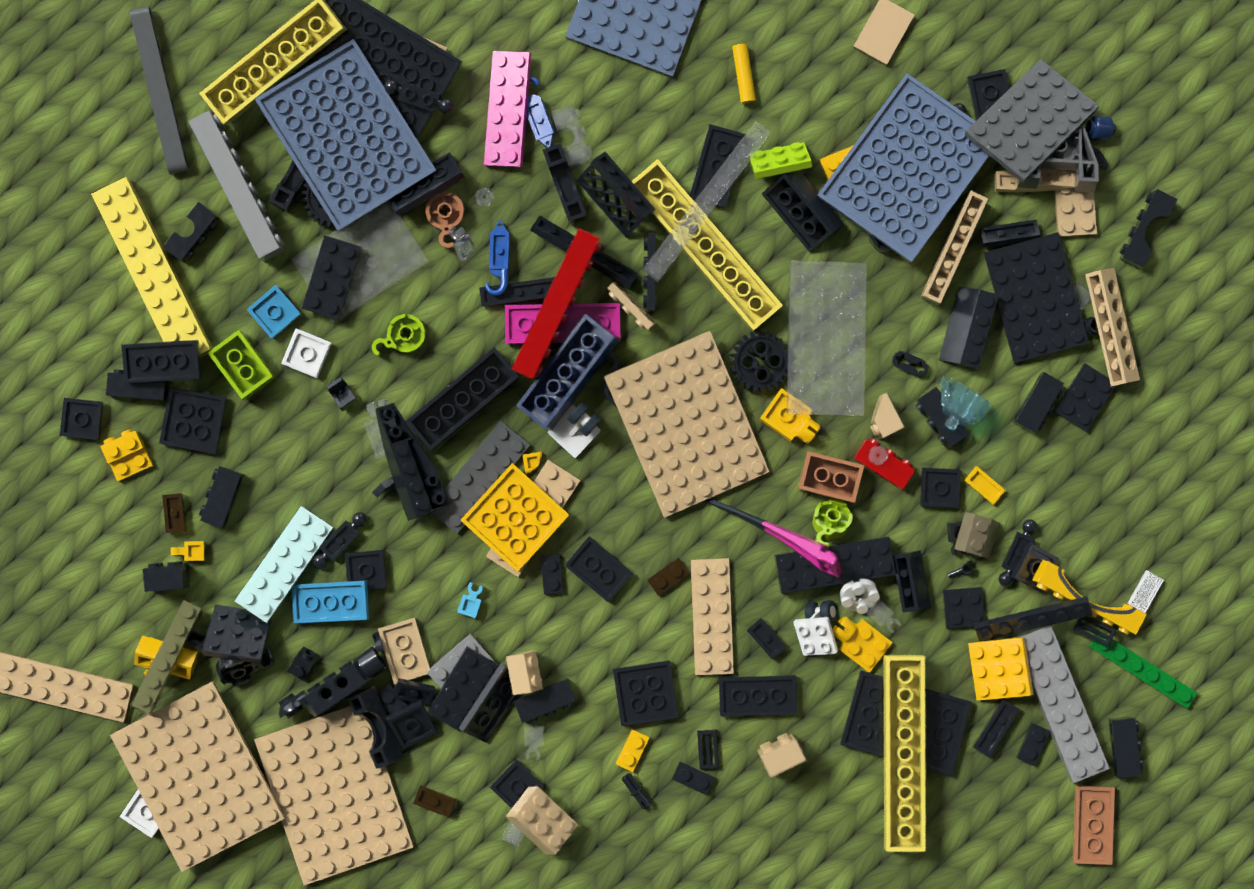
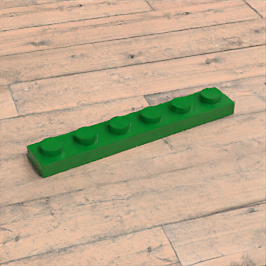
(1146, 672)

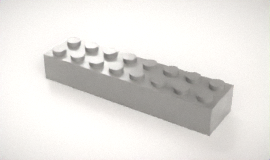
(236, 186)
(1062, 706)

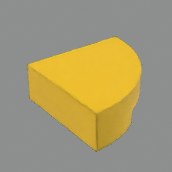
(531, 461)

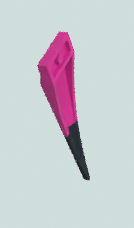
(806, 547)

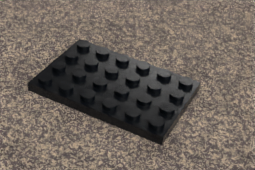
(1036, 297)
(944, 723)

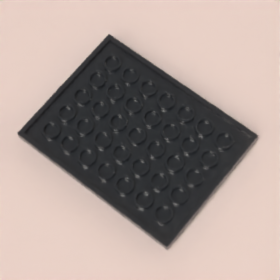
(393, 55)

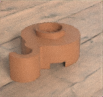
(443, 222)

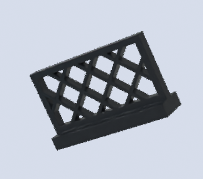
(622, 188)

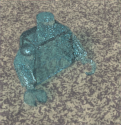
(962, 404)

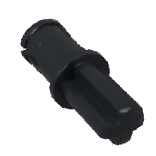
(636, 790)

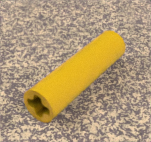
(744, 73)

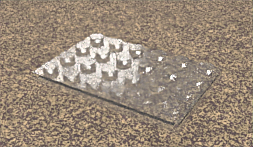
(385, 256)

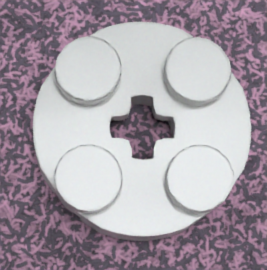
(862, 603)

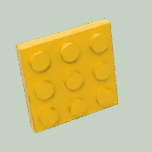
(1000, 668)

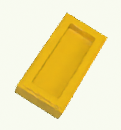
(984, 485)

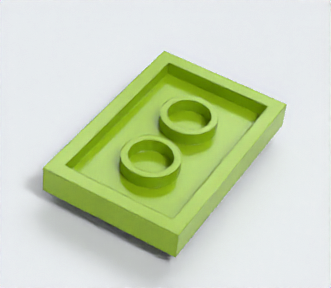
(780, 160)

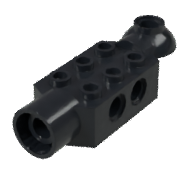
(364, 668)

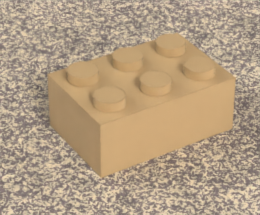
(781, 754)
(541, 820)

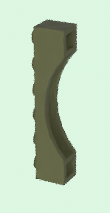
(162, 665)

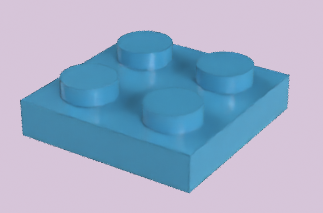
(273, 311)

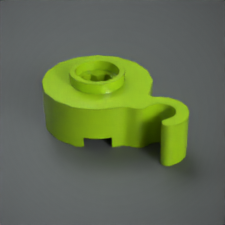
(395, 331)
(828, 528)

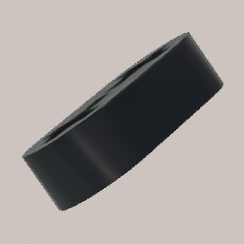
(911, 359)

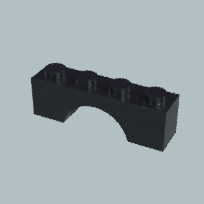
(564, 183)
(288, 189)
(1136, 250)
(385, 746)

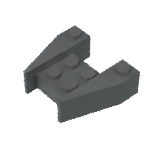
(1073, 155)

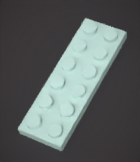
(283, 564)

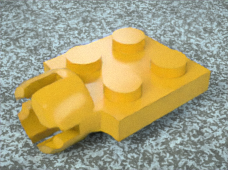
(788, 424)
(861, 642)

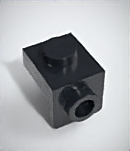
(341, 393)
(303, 663)

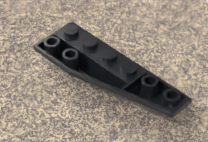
(409, 465)

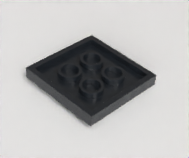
(193, 420)
(236, 635)
(645, 693)

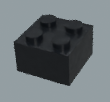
(169, 577)

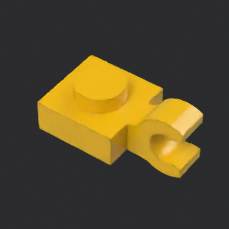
(192, 550)

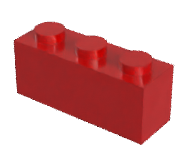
(891, 470)

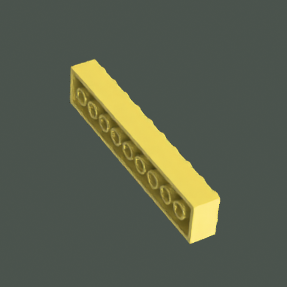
(709, 249)
(149, 264)
(904, 752)

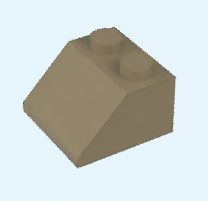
(977, 535)

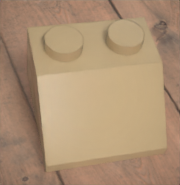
(885, 418)
(524, 672)

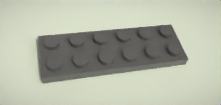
(480, 473)

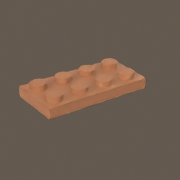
(1093, 825)

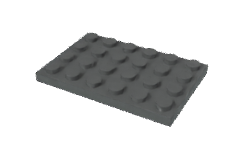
(1031, 120)

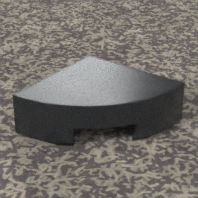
(1102, 162)
(378, 643)

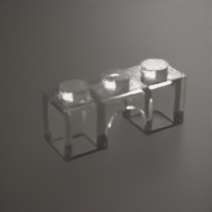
(567, 119)

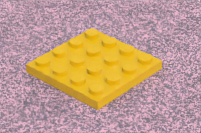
(514, 517)

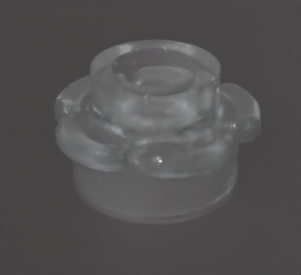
(479, 196)
(878, 460)

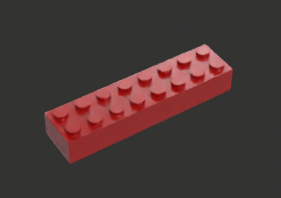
(555, 304)

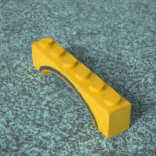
(1052, 578)

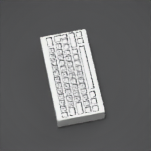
(1145, 591)

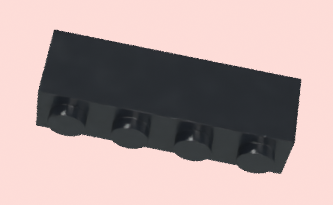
(801, 209)
(968, 327)

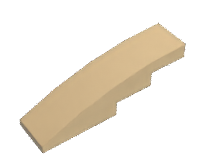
(1050, 180)

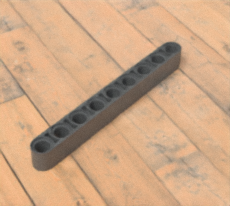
(159, 90)

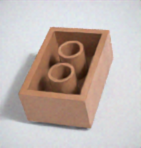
(830, 477)

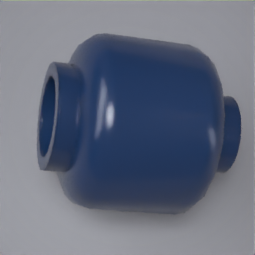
(1100, 128)

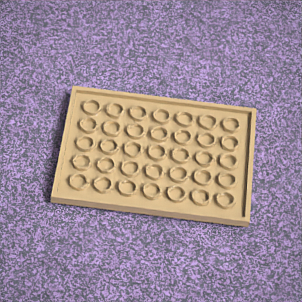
(686, 424)
(197, 776)
(348, 802)

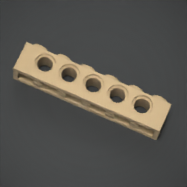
(954, 248)
(1112, 326)

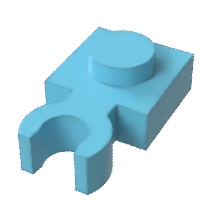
(470, 603)

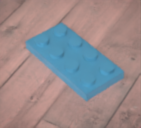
(330, 602)

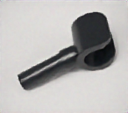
(963, 569)

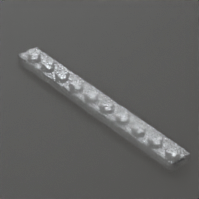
(706, 201)

